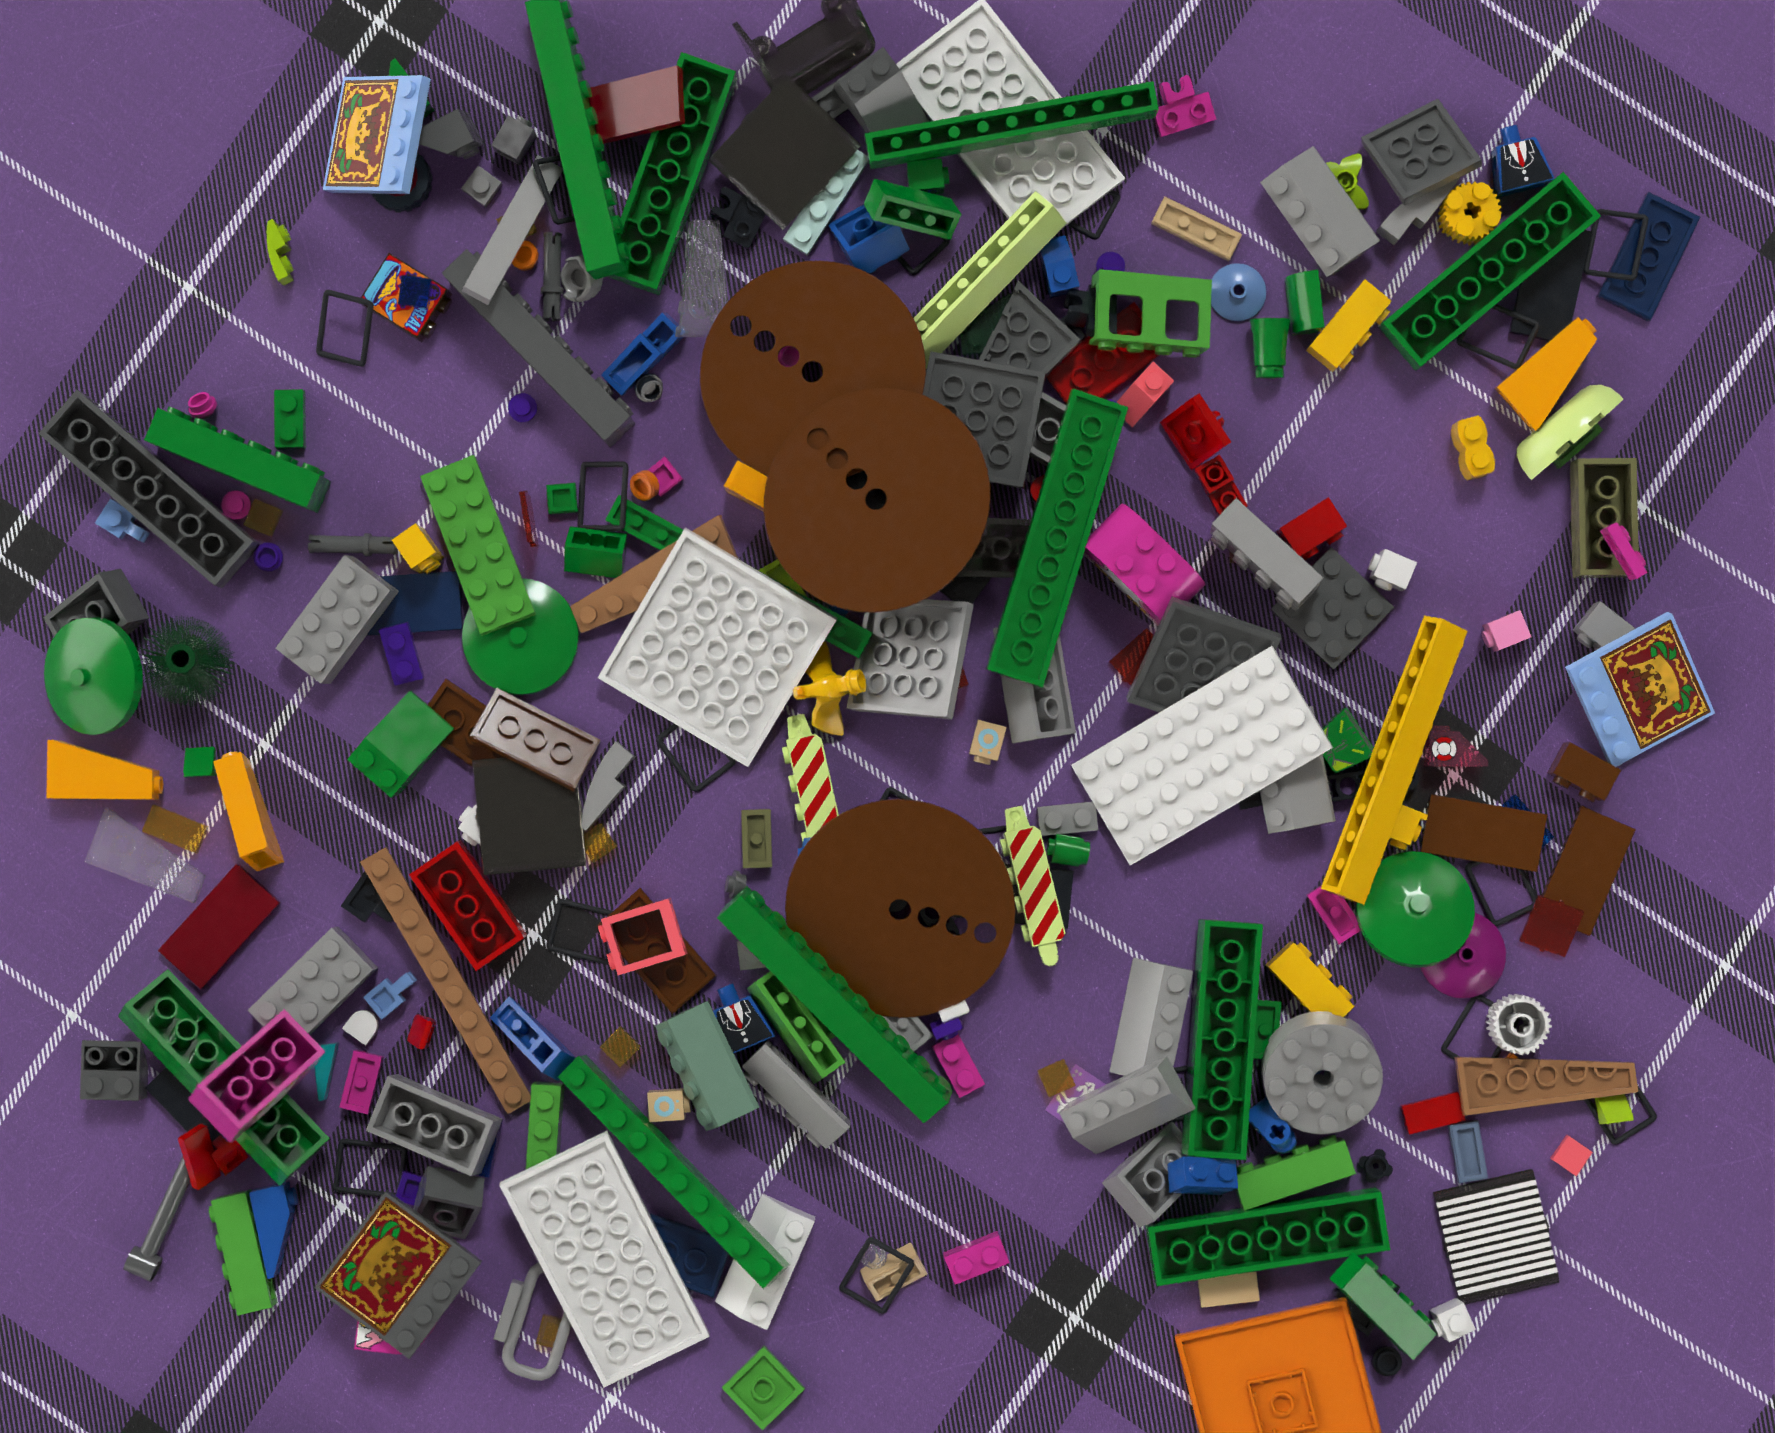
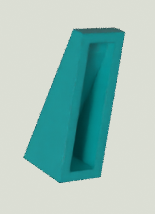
(324, 1069)

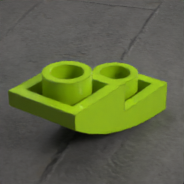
(278, 245)

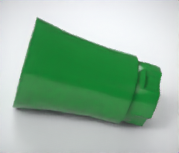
(1270, 346)

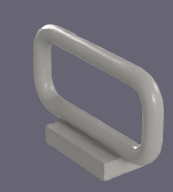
(511, 1325)

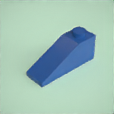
(532, 1038)
(273, 1216)

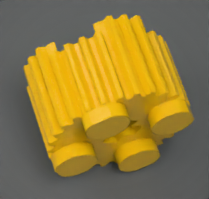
(1480, 201)

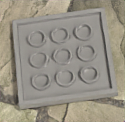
(914, 659)

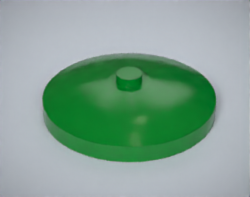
(529, 652)
(93, 675)
(1417, 910)

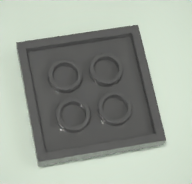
(1421, 151)
(1338, 612)

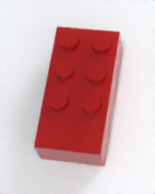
(468, 905)

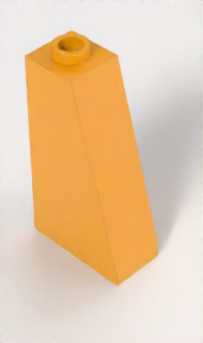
(1545, 375)
(747, 485)
(88, 774)
(247, 812)

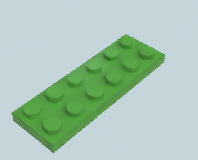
(478, 545)

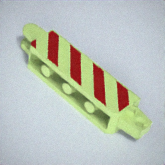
(810, 776)
(1034, 885)

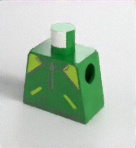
(1348, 742)

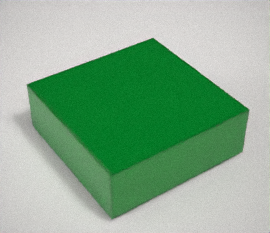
(562, 498)

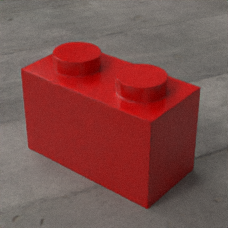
(1313, 528)

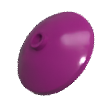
(1477, 974)

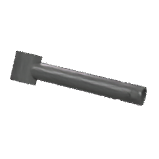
(144, 1260)

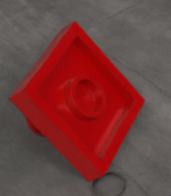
(1196, 431)

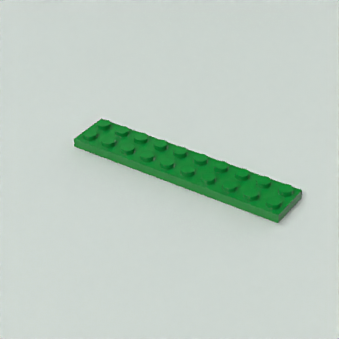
(1056, 538)

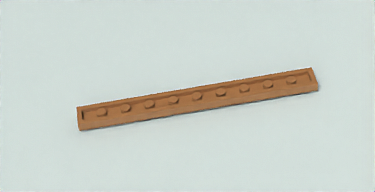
(446, 980)

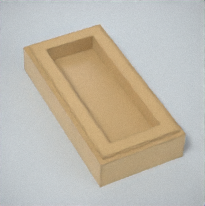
(1228, 1289)

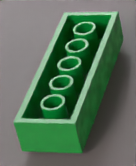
(230, 456)

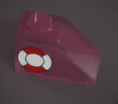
(1451, 749)

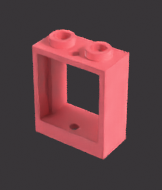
(672, 929)

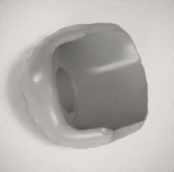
(577, 281)

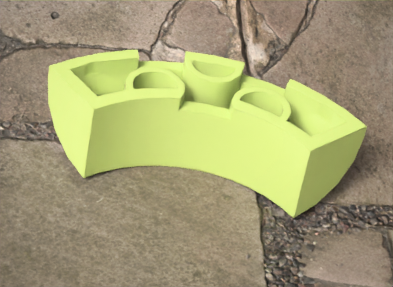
(1565, 425)

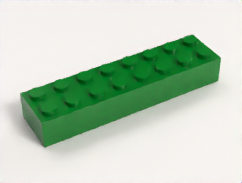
(672, 175)
(1489, 271)
(1222, 1038)
(194, 1046)
(1267, 1236)

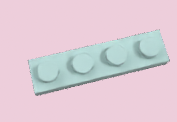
(821, 209)

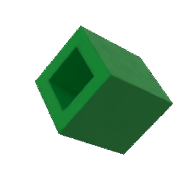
(927, 175)

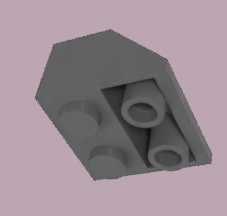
(113, 1070)

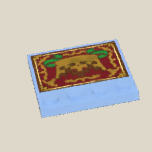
(376, 134)
(1640, 689)

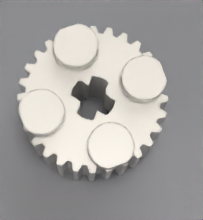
(1532, 1031)

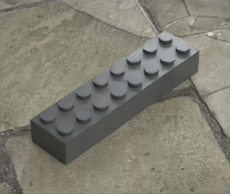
(546, 355)
(149, 489)

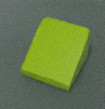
(1613, 1109)

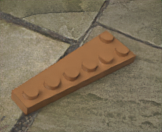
(628, 590)
(1516, 1083)

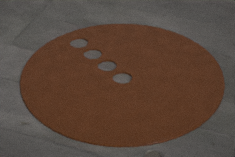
(832, 318)
(931, 513)
(913, 854)

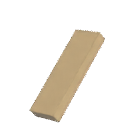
(1196, 228)

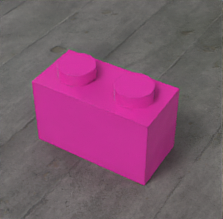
(976, 1257)

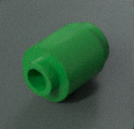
(1068, 850)

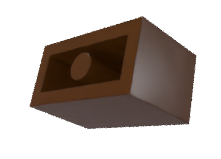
(1583, 772)

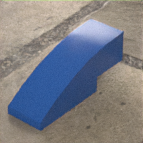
(642, 354)

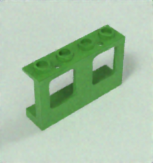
(1154, 293)

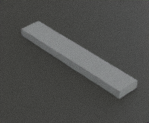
(510, 233)

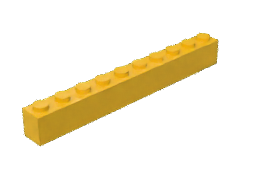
(1394, 759)

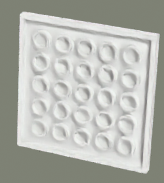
(717, 647)

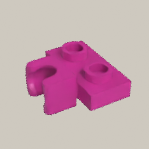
(1182, 108)

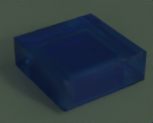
(415, 292)

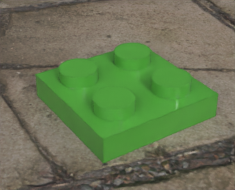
(763, 1387)

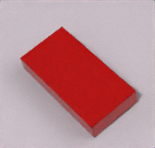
(1432, 1112)
(197, 1151)

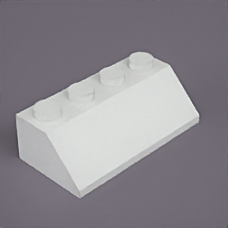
(787, 1232)

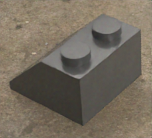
(452, 135)
(449, 1200)

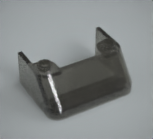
(815, 53)

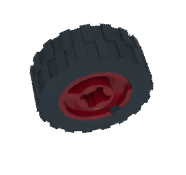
(419, 190)

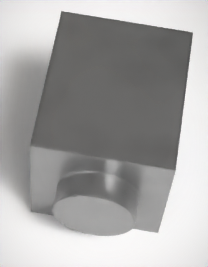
(514, 139)

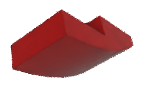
(1218, 484)

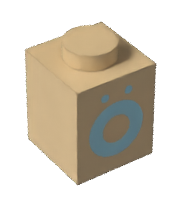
(987, 742)
(668, 1105)

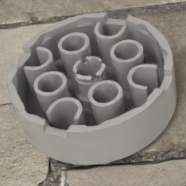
(1314, 1100)

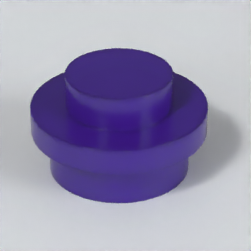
(1110, 261)
(522, 407)
(268, 557)

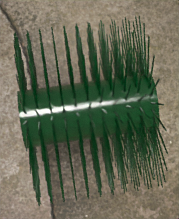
(198, 662)

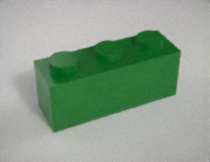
(912, 209)

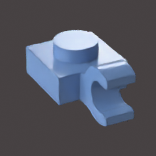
(120, 521)
(388, 995)

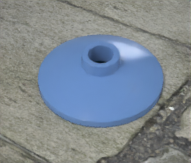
(1234, 306)

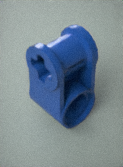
(1270, 1125)

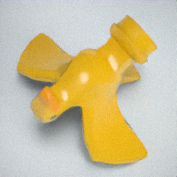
(828, 690)

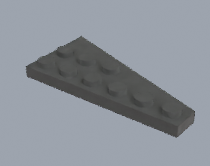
(1029, 335)

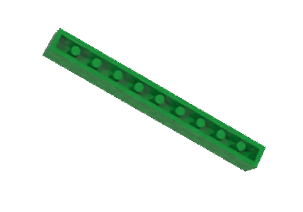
(1011, 125)
(577, 137)
(835, 1004)
(674, 1171)

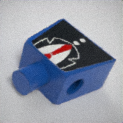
(1518, 164)
(741, 1020)

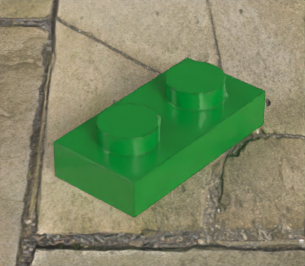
(289, 419)
(1266, 1024)

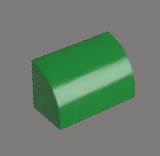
(1304, 302)
(595, 552)

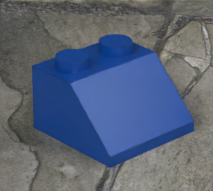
(867, 242)

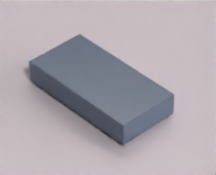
(1468, 1151)

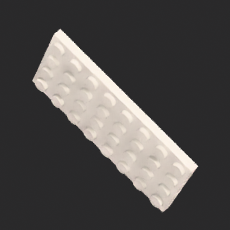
(983, 68)
(1201, 755)
(604, 1259)

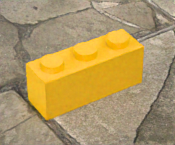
(1350, 326)
(1309, 982)

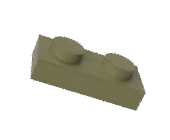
(756, 838)

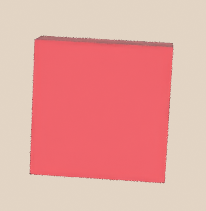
(1571, 1155)

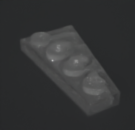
(703, 279)
(134, 855)

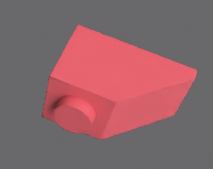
(1145, 393)

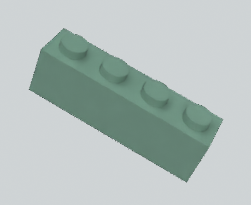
(706, 1066)

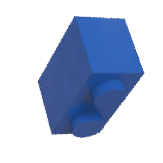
(1202, 1175)

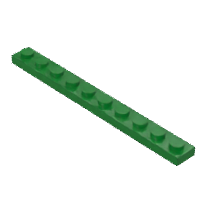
(662, 533)

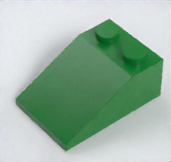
(401, 744)

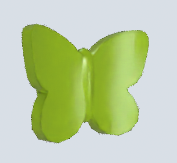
(1347, 176)

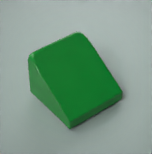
(199, 762)

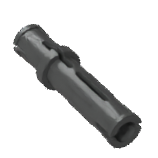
(551, 286)
(363, 544)

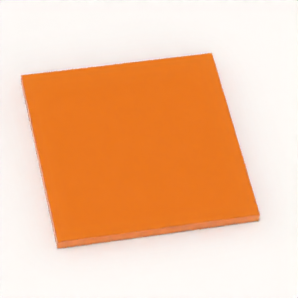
(1280, 1373)

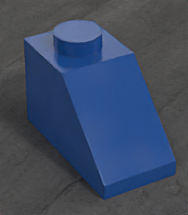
(1058, 267)

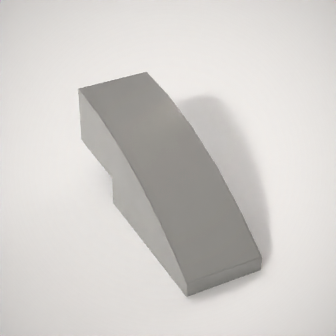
(1416, 212)
(605, 784)

